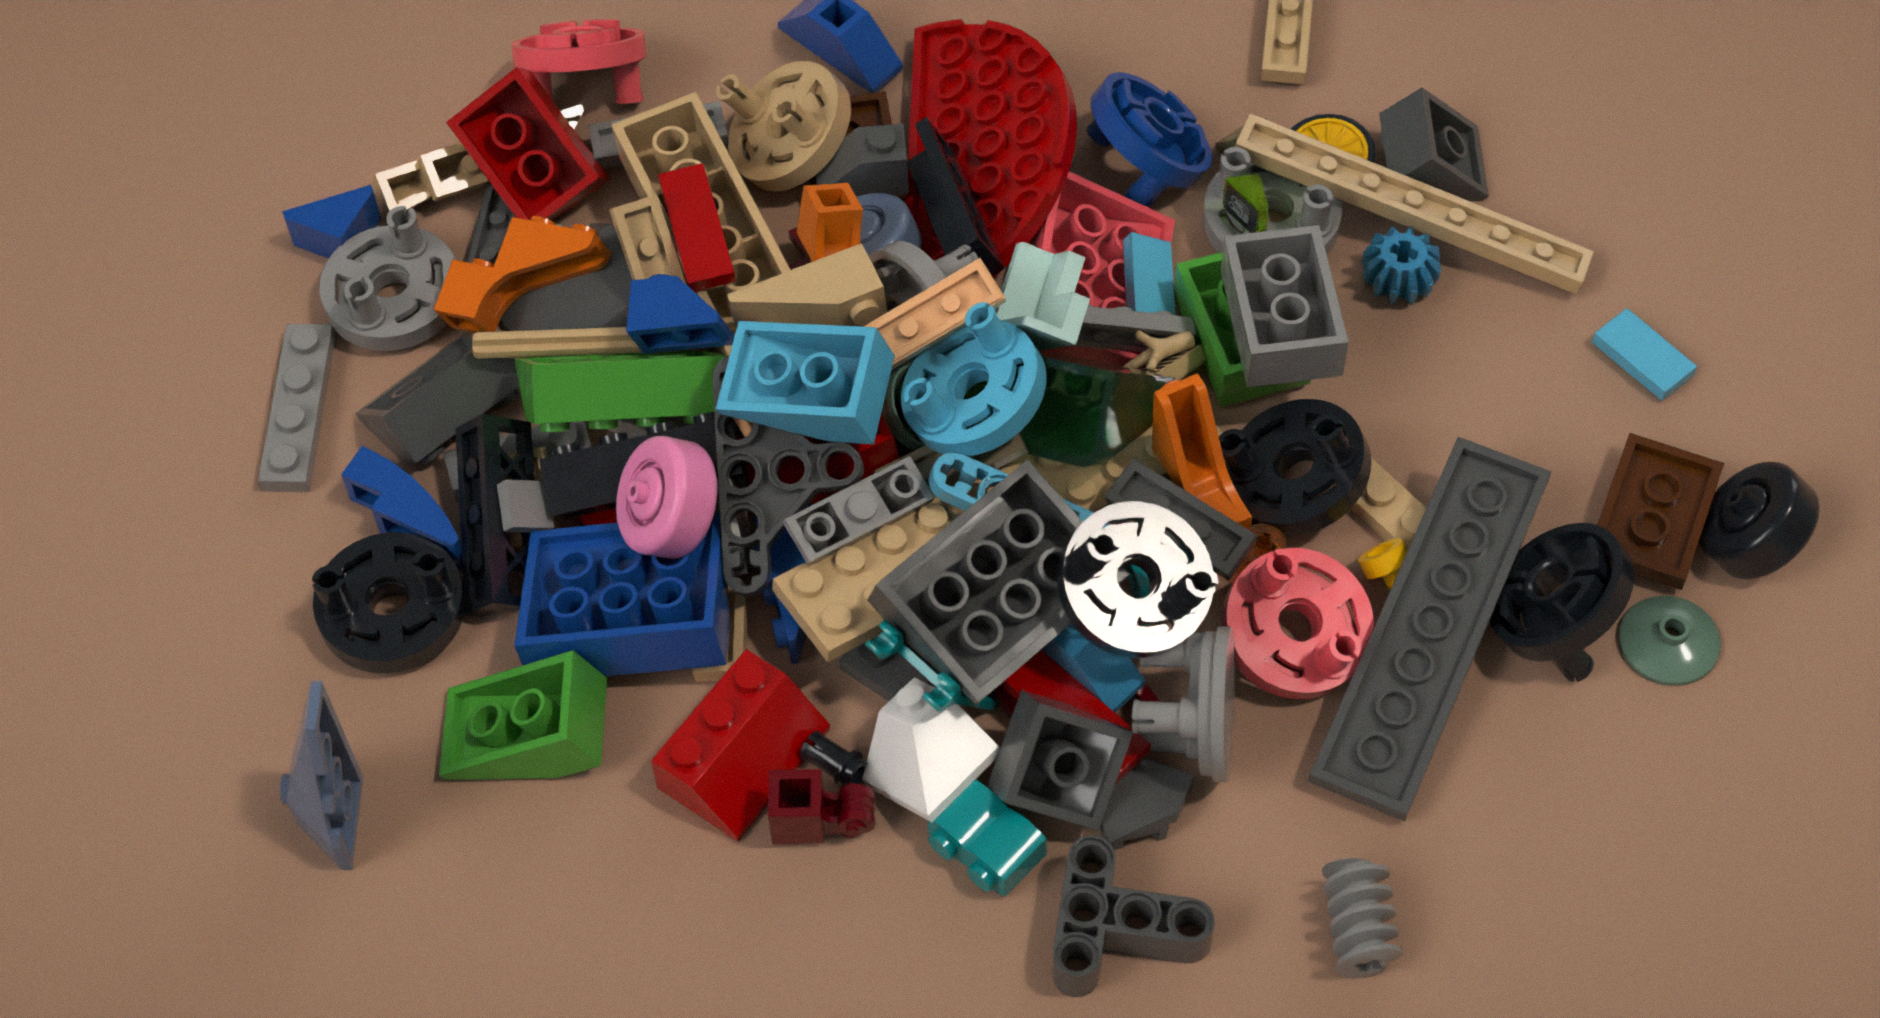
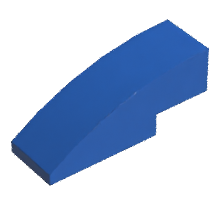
(398, 501)

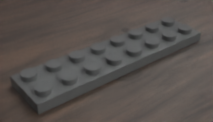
(1429, 629)

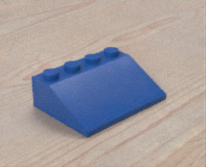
(623, 606)

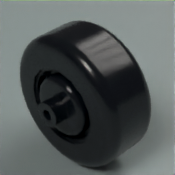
(1760, 520)

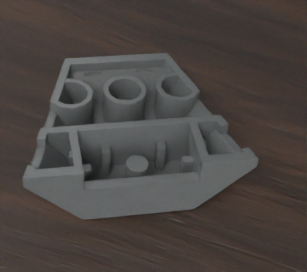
(580, 302)

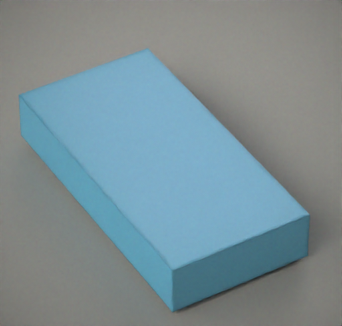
(1148, 274)
(1644, 354)

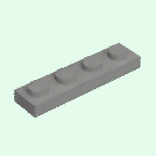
(297, 408)

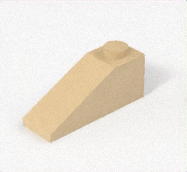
(825, 292)

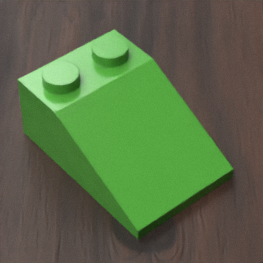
(526, 722)

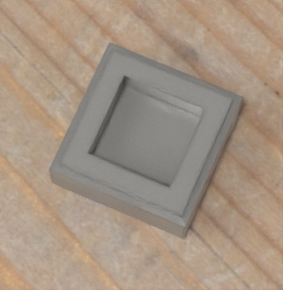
(524, 506)

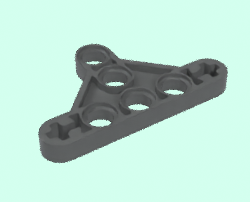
(767, 495)

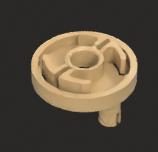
(781, 103)

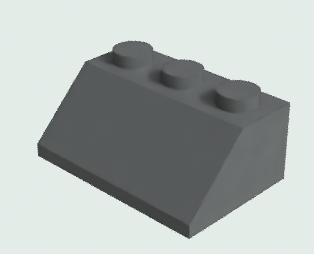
(438, 397)

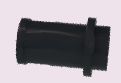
(834, 760)

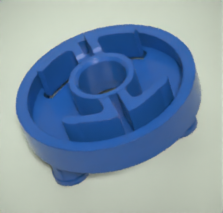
(1151, 133)

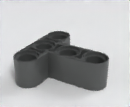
(1112, 908)

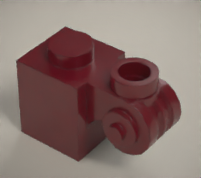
(806, 812)

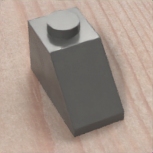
(870, 161)

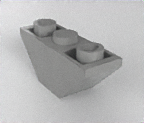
(858, 510)

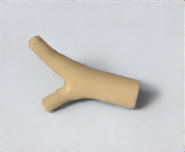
(1160, 349)

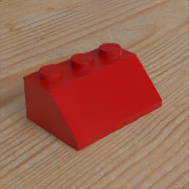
(527, 148)
(732, 740)

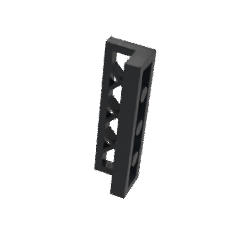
(950, 199)
(485, 551)

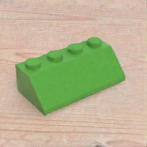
(615, 388)

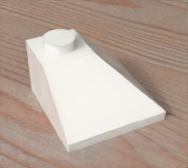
(925, 754)

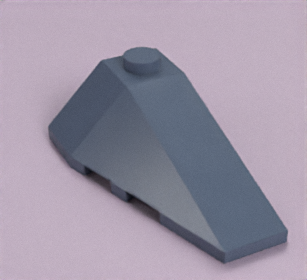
(324, 780)

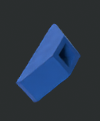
(845, 39)

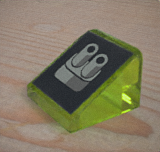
(1246, 201)

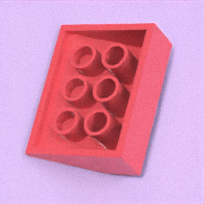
(1093, 224)

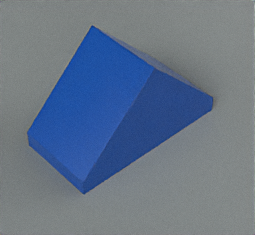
(332, 221)

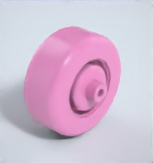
(666, 497)

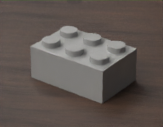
(1283, 306)

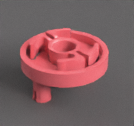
(585, 47)
(1277, 585)

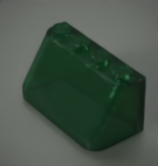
(1087, 409)

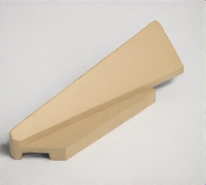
(437, 175)

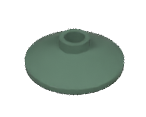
(1666, 657)

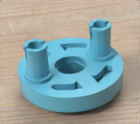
(944, 373)

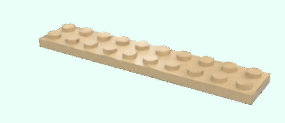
(833, 593)

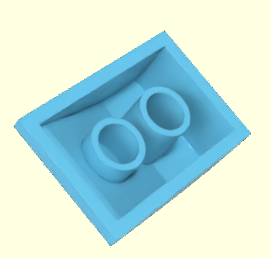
(808, 379)

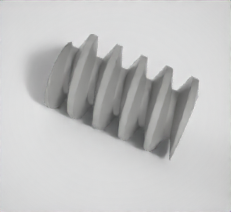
(1359, 917)

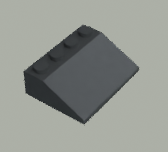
(986, 584)

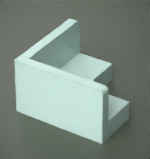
(1043, 296)

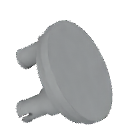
(1205, 718)

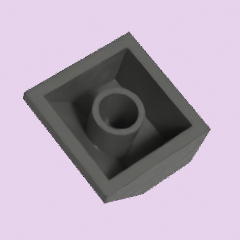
(1434, 145)
(1059, 760)

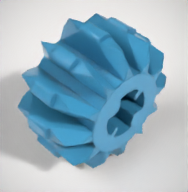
(1401, 265)

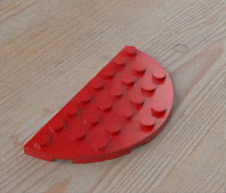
(1005, 117)

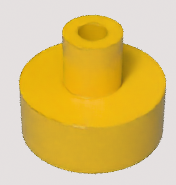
(1384, 560)

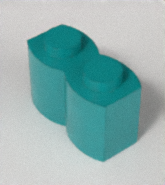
(987, 838)

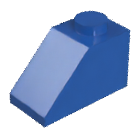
(672, 317)

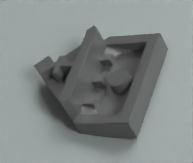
(1145, 802)

